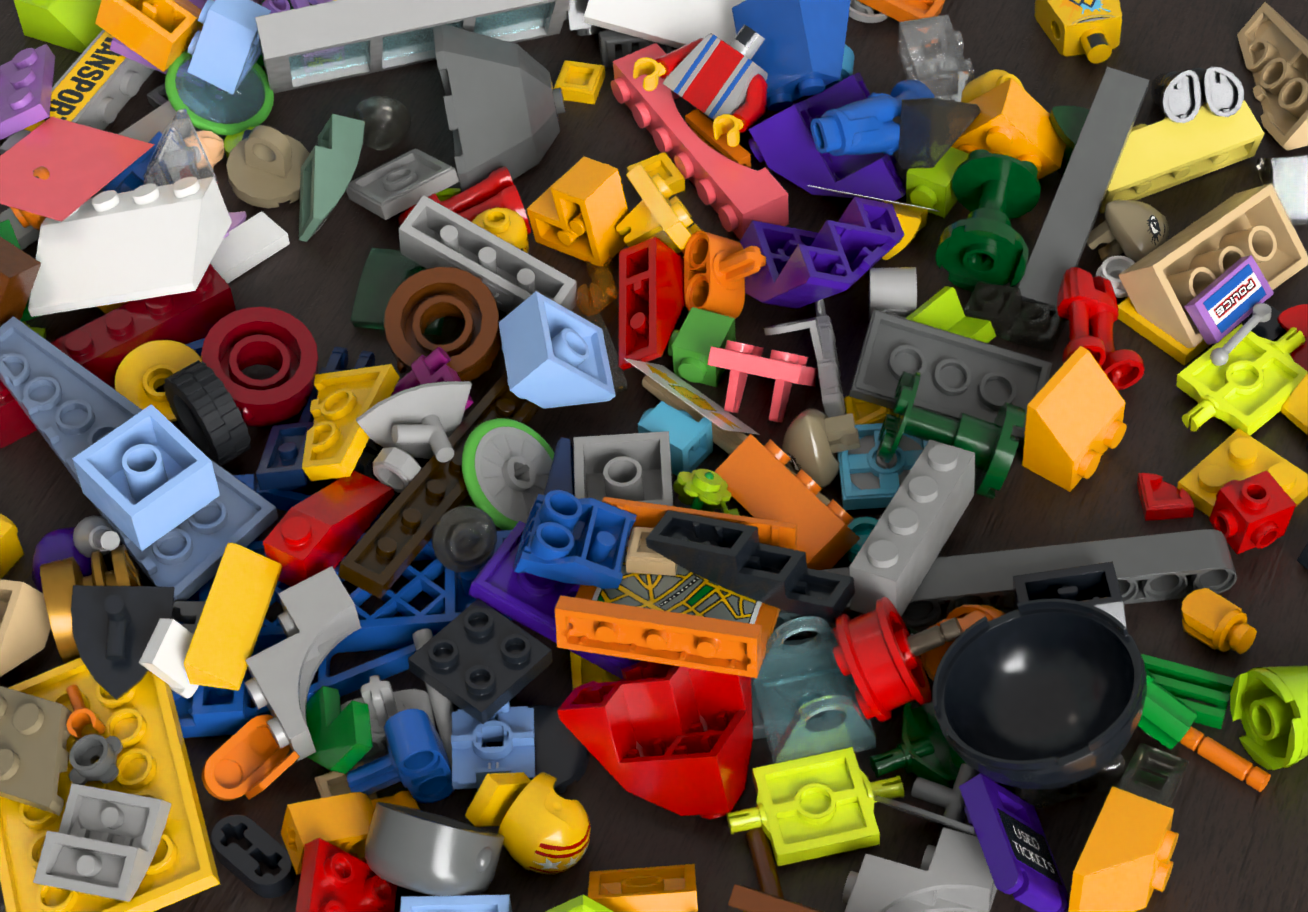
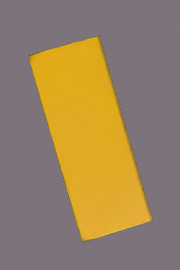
(231, 618)

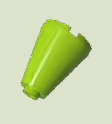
(1273, 714)

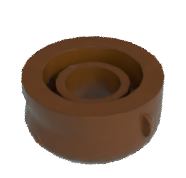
(439, 294)

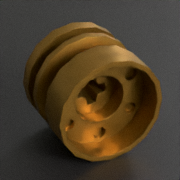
(57, 587)

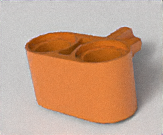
(717, 273)

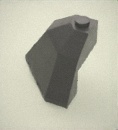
(495, 104)

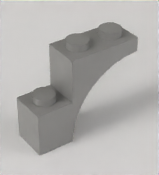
(314, 620)
(949, 880)

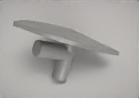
(419, 419)

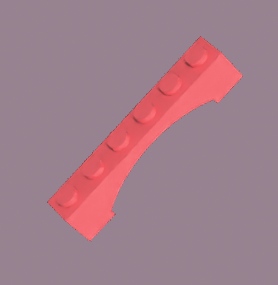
(729, 187)

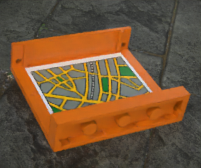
(674, 617)

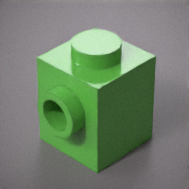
(693, 342)

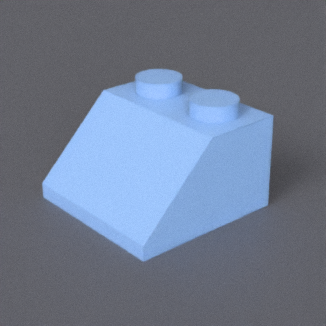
(554, 355)

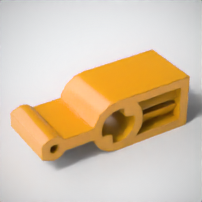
(336, 819)

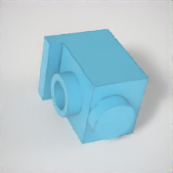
(689, 440)

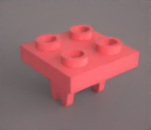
(748, 359)

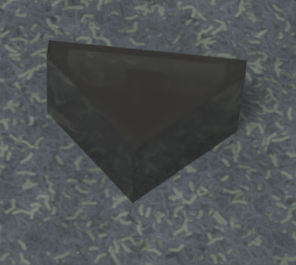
(930, 129)
(1290, 182)

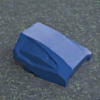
(574, 540)

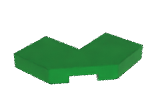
(338, 736)

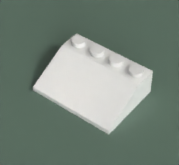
(129, 246)

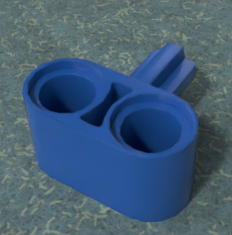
(413, 758)

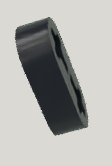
(245, 863)

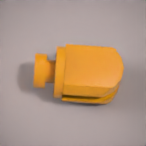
(1216, 621)

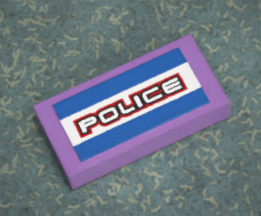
(1229, 300)

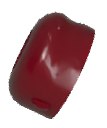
(268, 339)

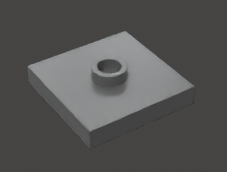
(401, 183)

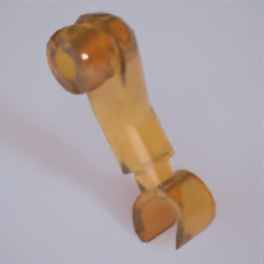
(601, 290)

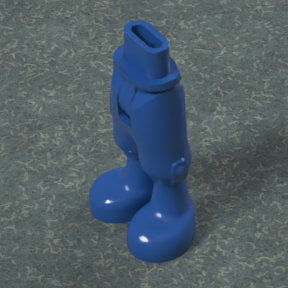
(867, 123)

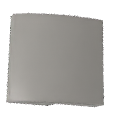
(102, 843)

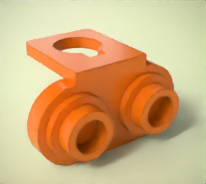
(246, 762)

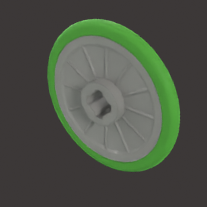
(505, 469)

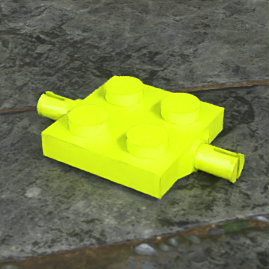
(1248, 386)
(815, 806)

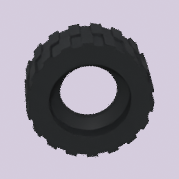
(207, 413)

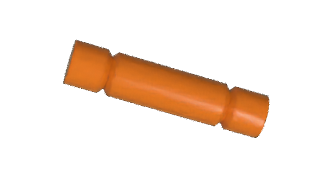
(1226, 759)

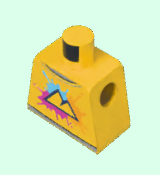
(1081, 26)

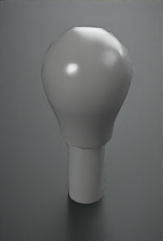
(93, 535)

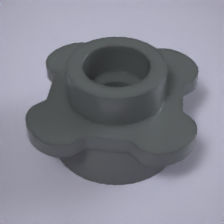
(87, 751)

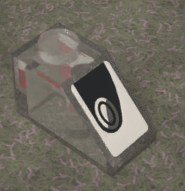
(178, 154)

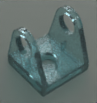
(801, 683)

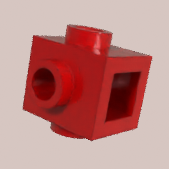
(1252, 512)

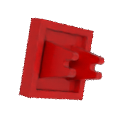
(340, 882)

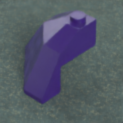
(790, 150)
(816, 265)

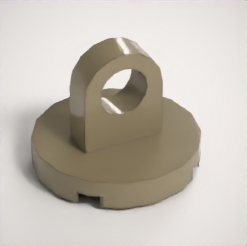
(266, 168)

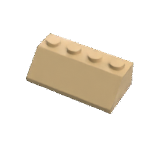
(1195, 257)

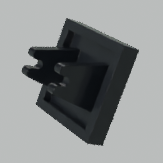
(480, 661)

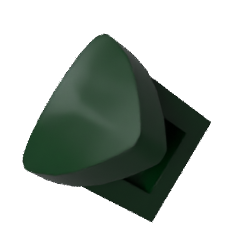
(1068, 125)

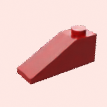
(648, 299)
(325, 526)

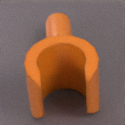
(81, 714)

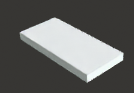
(665, 21)

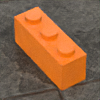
(771, 492)

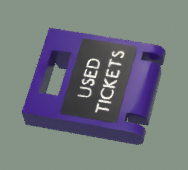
(1014, 845)

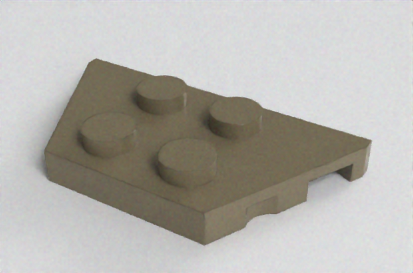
(32, 749)

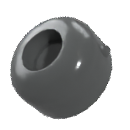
(431, 851)

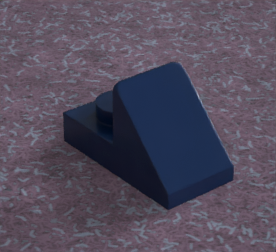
(283, 459)

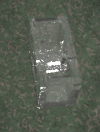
(934, 56)

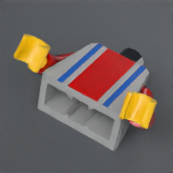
(715, 80)

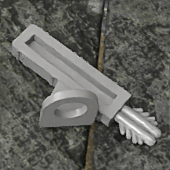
(826, 355)

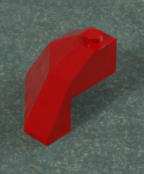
(669, 734)

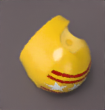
(545, 829)

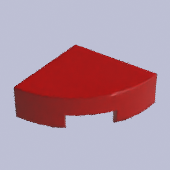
(1162, 499)

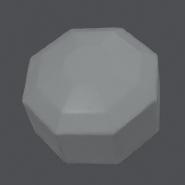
(395, 468)

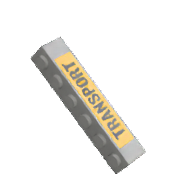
(92, 88)

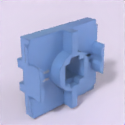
(474, 760)

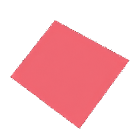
(78, 162)

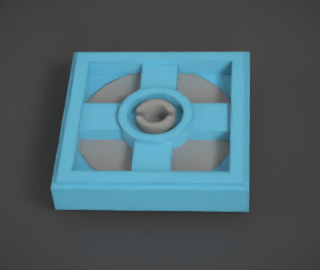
(864, 476)

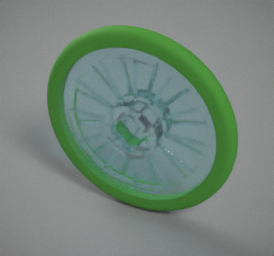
(218, 109)

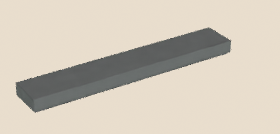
(1083, 185)

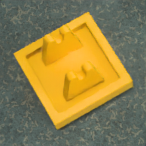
(656, 214)

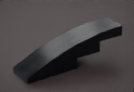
(737, 561)

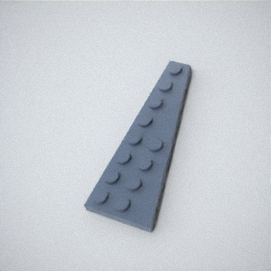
(78, 410)

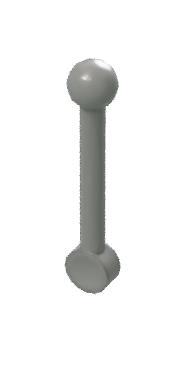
(1260, 313)

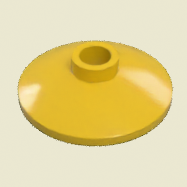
(147, 368)

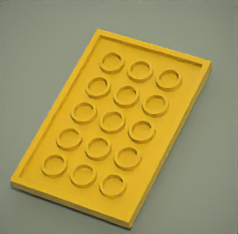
(149, 765)

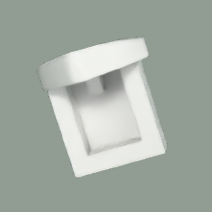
(166, 656)

